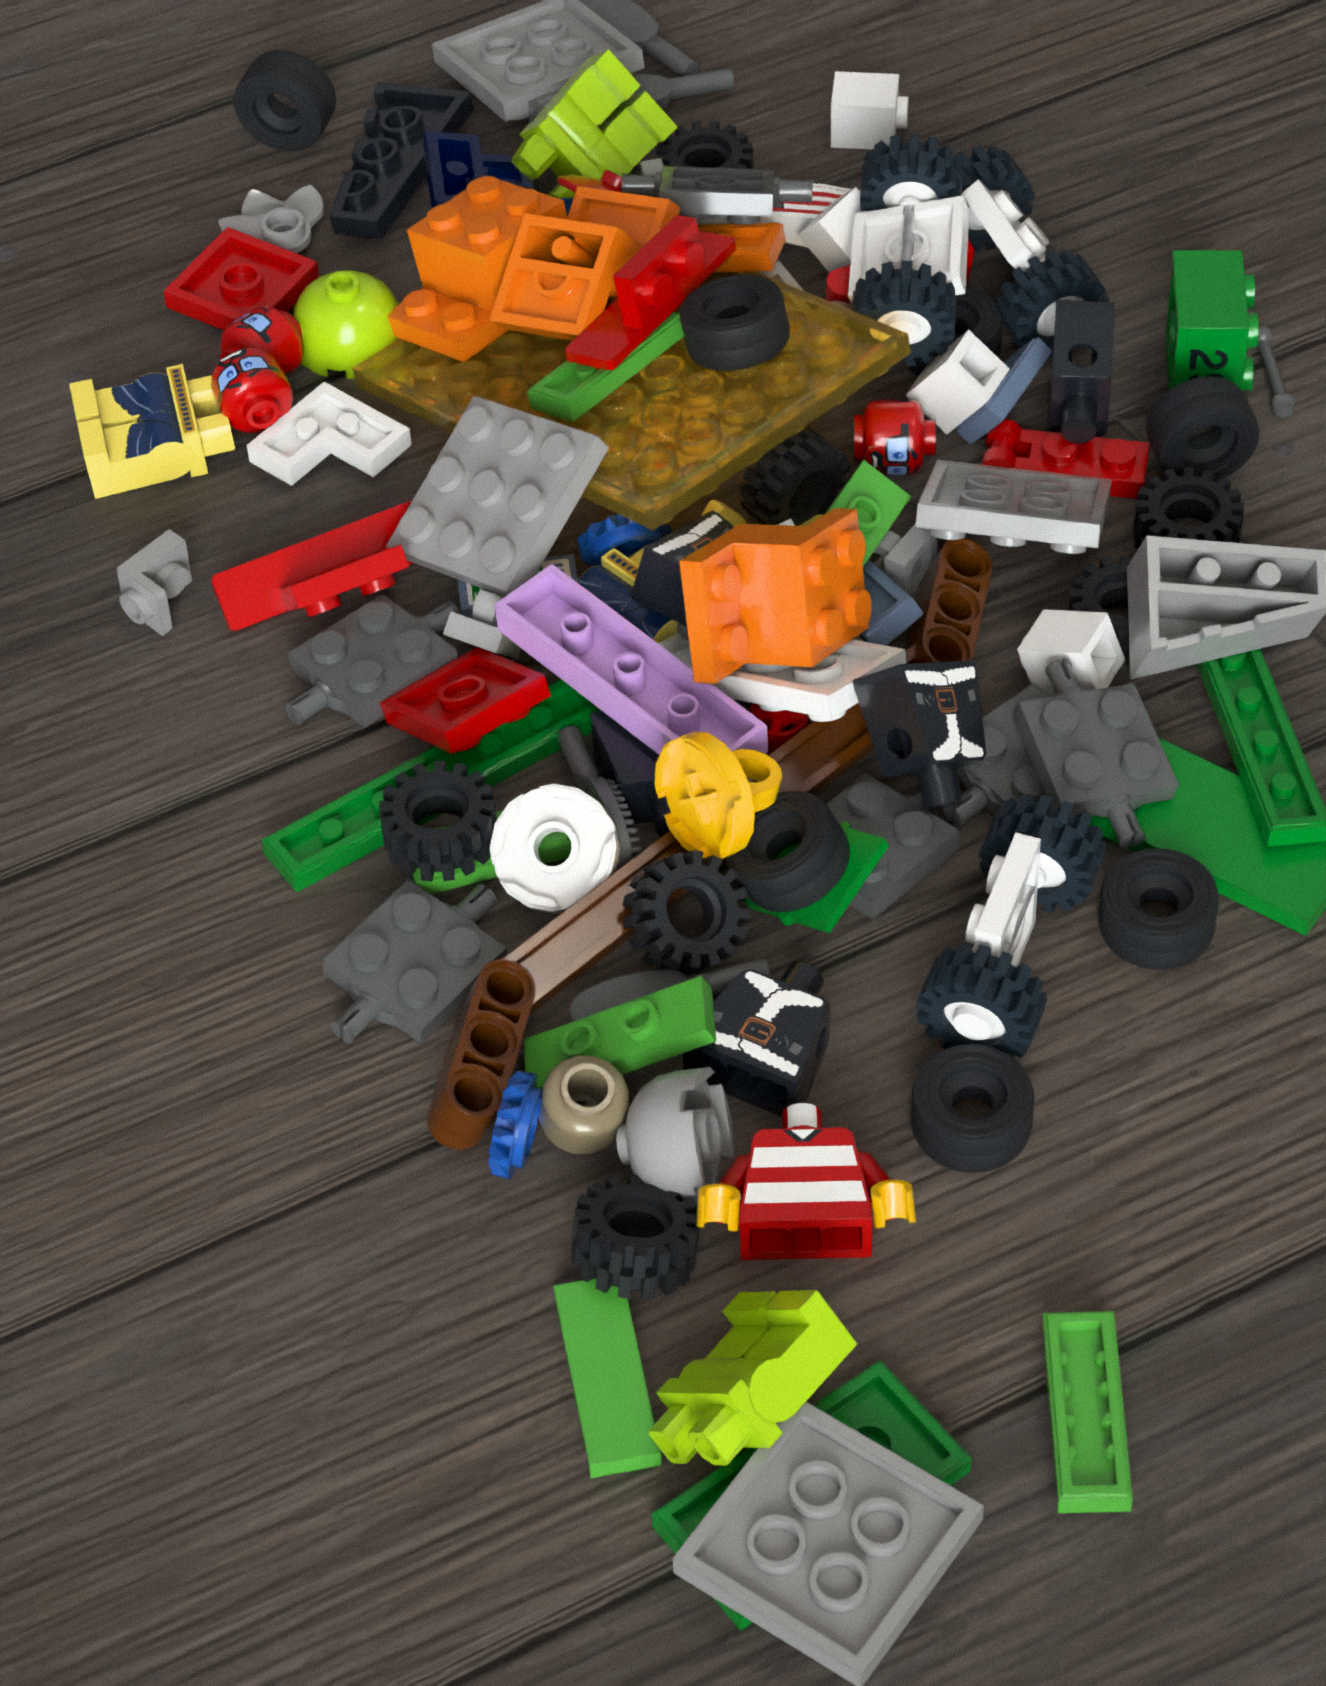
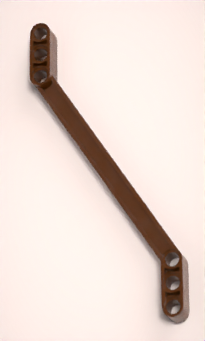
(590, 929)

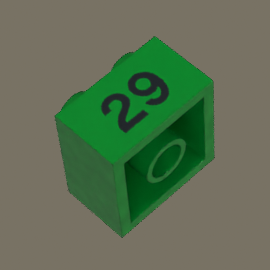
(1209, 318)

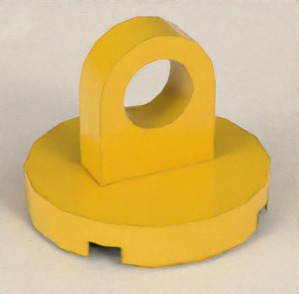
(711, 794)

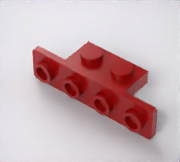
(650, 290)
(313, 571)

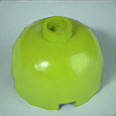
(344, 320)

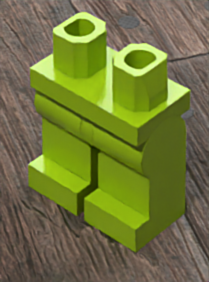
(568, 129)
(752, 1378)

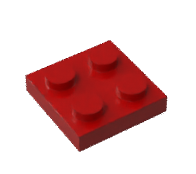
(238, 276)
(465, 700)

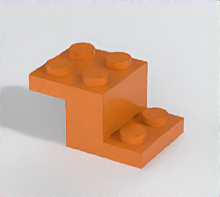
(461, 265)
(566, 267)
(775, 595)

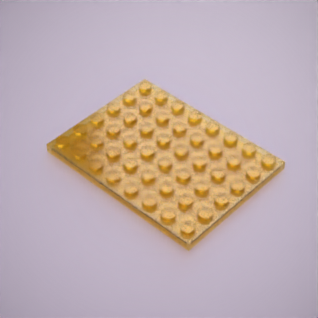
(672, 424)

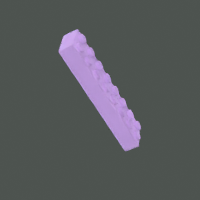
(620, 666)

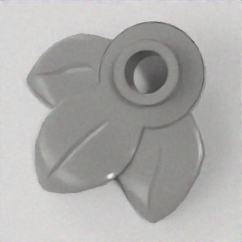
(277, 221)

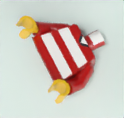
(804, 1193)

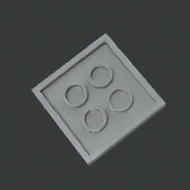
(530, 53)
(497, 496)
(1014, 506)
(829, 1542)

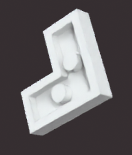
(325, 425)

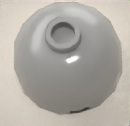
(677, 1132)

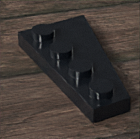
(391, 155)

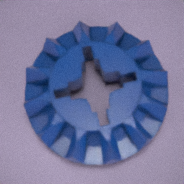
(619, 534)
(515, 1125)

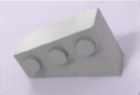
(1218, 600)

